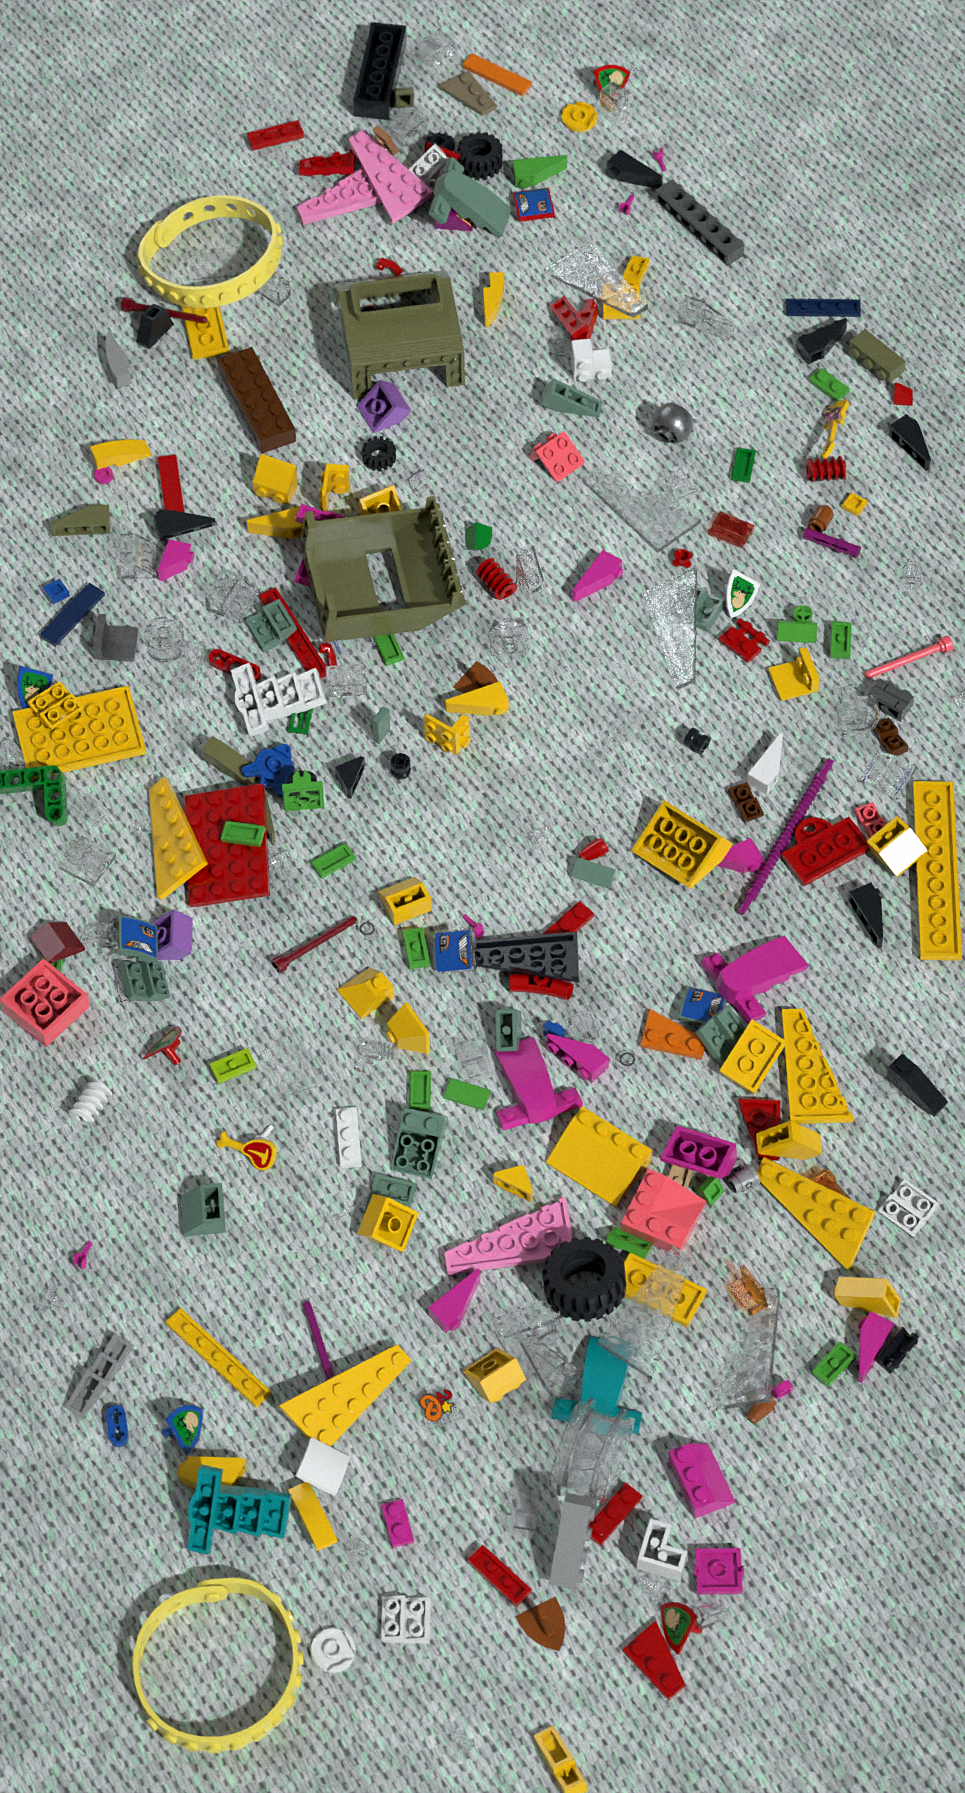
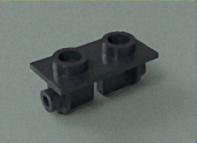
(897, 1349)

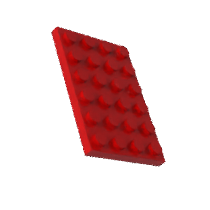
(232, 869)

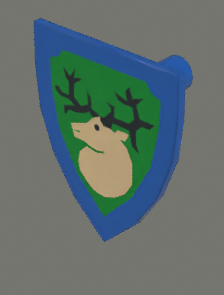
(31, 683)
(185, 1425)

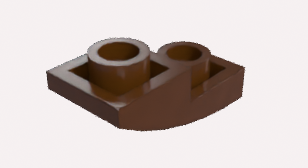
(889, 738)
(745, 802)

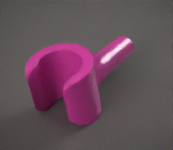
(659, 157)
(626, 205)
(478, 927)
(82, 1257)

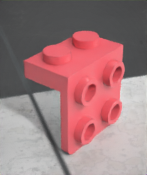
(558, 455)

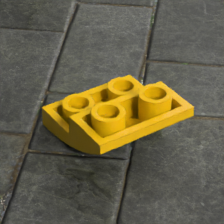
(55, 705)

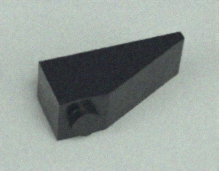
(632, 171)
(909, 437)
(177, 523)
(868, 907)
(916, 1085)

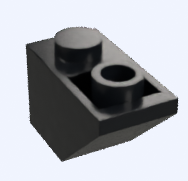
(153, 325)

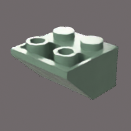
(203, 1210)

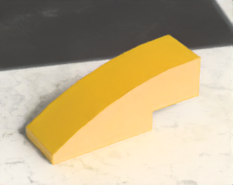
(493, 297)
(119, 452)
(312, 1516)
(560, 1761)

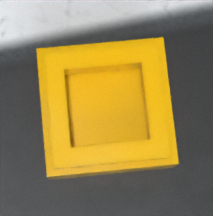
(854, 504)

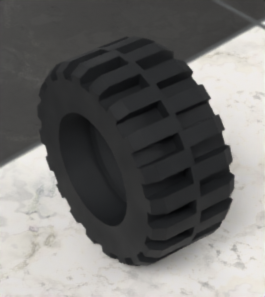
(584, 1301)

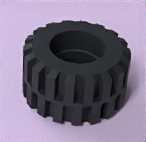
(480, 165)

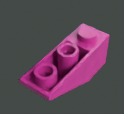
(581, 1056)

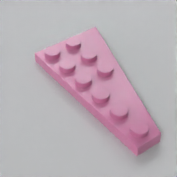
(391, 180)
(349, 195)
(515, 1243)

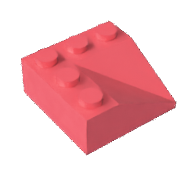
(44, 1002)
(663, 1212)

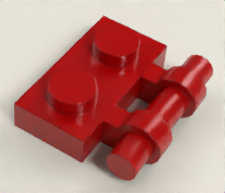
(740, 644)

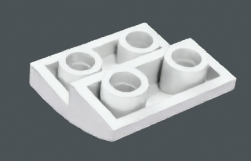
(430, 166)
(908, 1207)
(322, 1466)
(406, 1619)

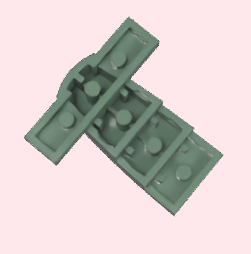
(468, 200)

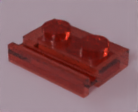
(731, 529)

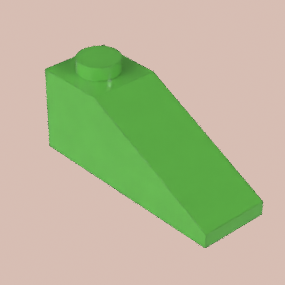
(535, 170)

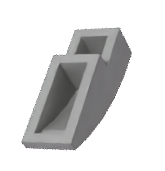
(117, 362)

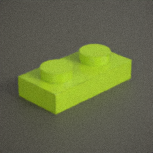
(233, 1066)

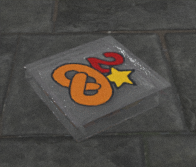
(437, 1405)

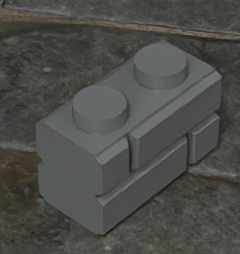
(892, 699)

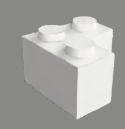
(589, 363)
(657, 1556)

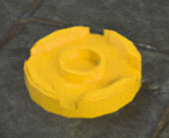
(579, 116)

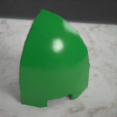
(478, 536)

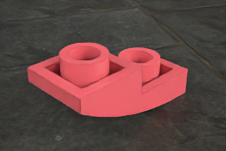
(870, 819)

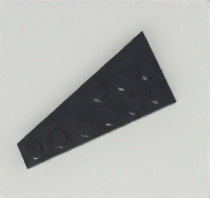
(535, 955)

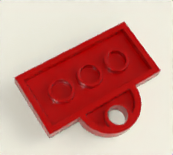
(823, 849)

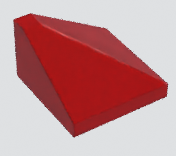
(903, 395)

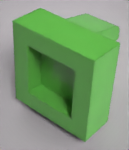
(710, 1190)

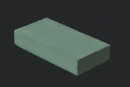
(381, 724)
(593, 873)

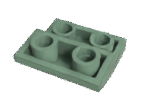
(144, 981)

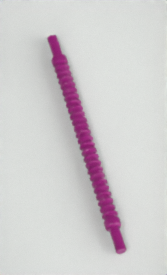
(786, 835)

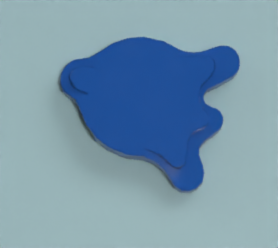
(271, 767)

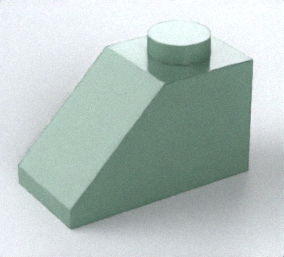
(508, 1029)

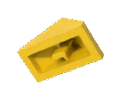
(514, 1181)

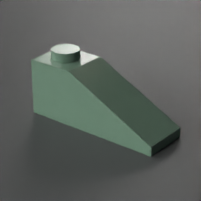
(567, 399)

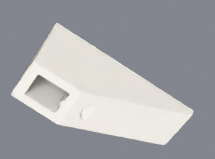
(765, 772)

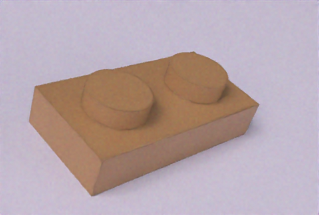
(385, 140)

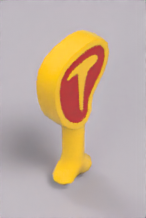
(260, 1151)

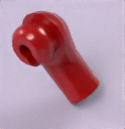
(392, 265)
(330, 655)

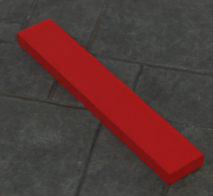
(298, 640)

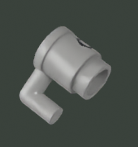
(743, 1179)

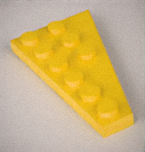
(174, 843)
(810, 1081)
(828, 1215)
(337, 1402)

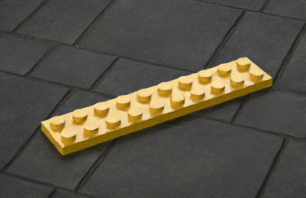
(937, 871)

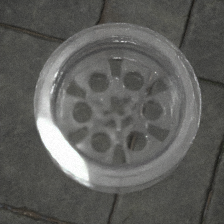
(591, 1452)

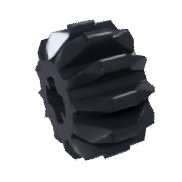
(441, 140)

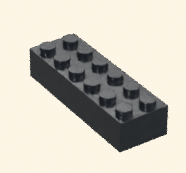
(380, 71)

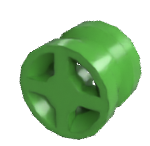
(802, 612)

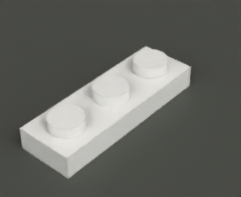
(348, 1137)

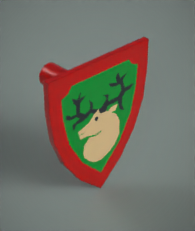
(606, 74)
(168, 1044)
(678, 1623)

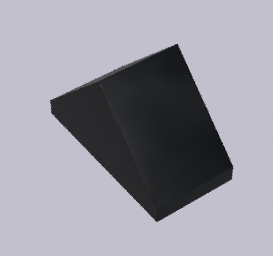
(349, 775)

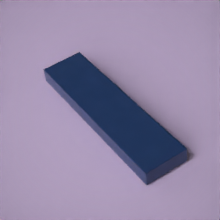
(823, 307)
(72, 614)

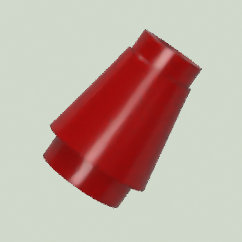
(594, 850)

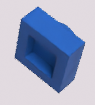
(56, 591)
(554, 1029)

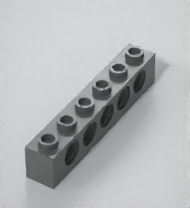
(700, 222)

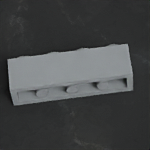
(571, 1541)

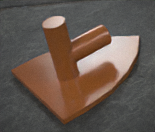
(475, 678)
(544, 1624)

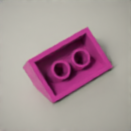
(700, 1153)
(700, 1478)

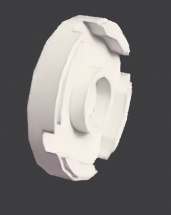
(339, 1650)

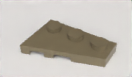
(469, 92)

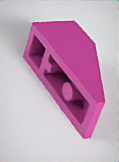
(599, 575)
(452, 1306)
(872, 1338)

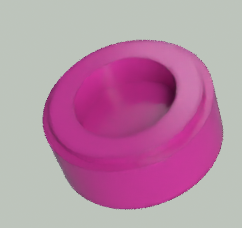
(103, 475)
(782, 1389)

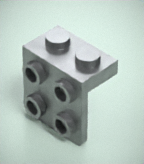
(113, 642)

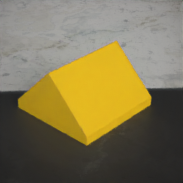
(380, 502)

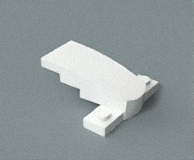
(274, 696)

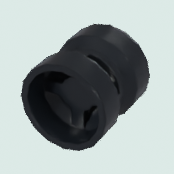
(696, 740)
(400, 771)

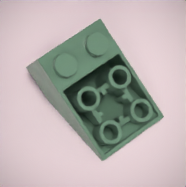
(418, 1142)

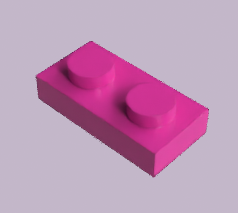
(397, 1523)

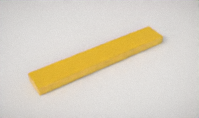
(218, 1358)

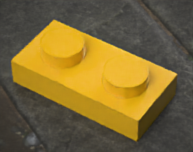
(636, 270)

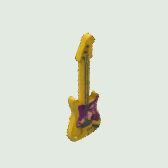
(834, 415)

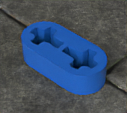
(122, 1425)

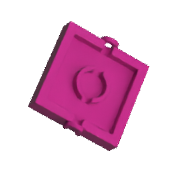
(718, 1571)

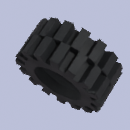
(379, 462)

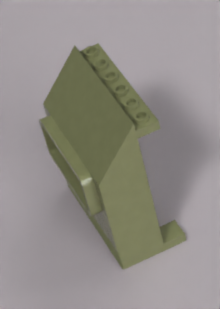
(404, 335)
(343, 582)

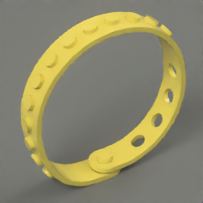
(219, 294)
(213, 1591)

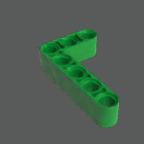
(43, 783)

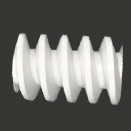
(89, 1102)

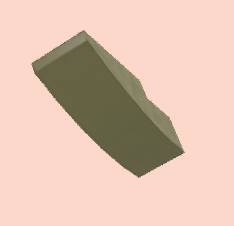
(404, 97)
(227, 760)

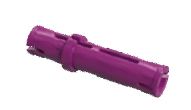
(839, 545)

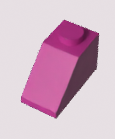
(175, 559)
(743, 857)

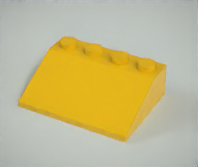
(680, 845)
(600, 1156)

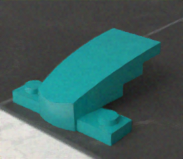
(602, 1380)
(233, 1510)

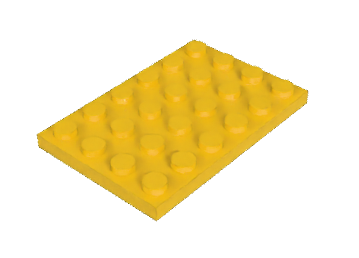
(95, 736)

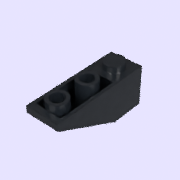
(818, 343)

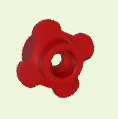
(682, 553)

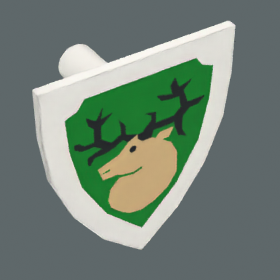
(739, 592)

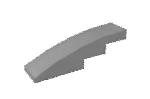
(99, 1376)

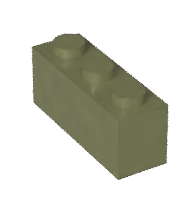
(876, 356)

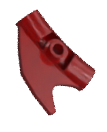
(541, 985)

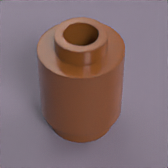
(821, 518)

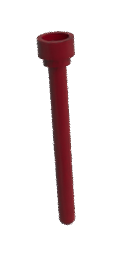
(129, 305)
(283, 961)

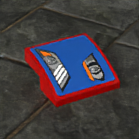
(533, 204)

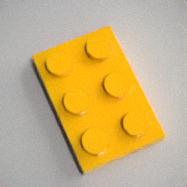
(752, 1057)

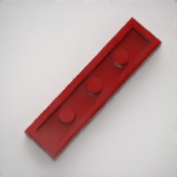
(170, 483)

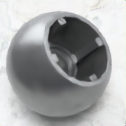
(672, 423)

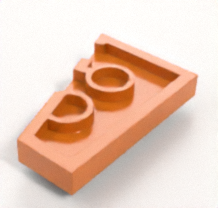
(670, 1037)

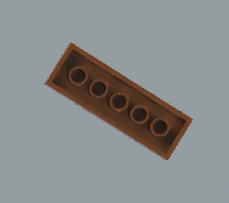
(256, 400)

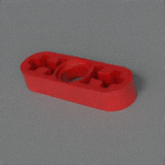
(230, 659)

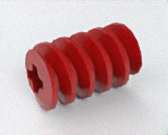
(826, 468)
(496, 579)

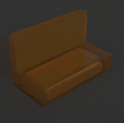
(748, 1292)

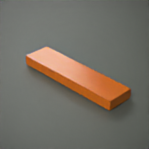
(497, 74)

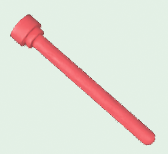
(944, 644)

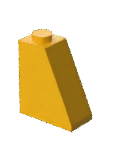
(789, 1141)
(868, 1295)
(232, 1468)

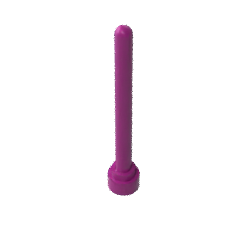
(318, 1340)

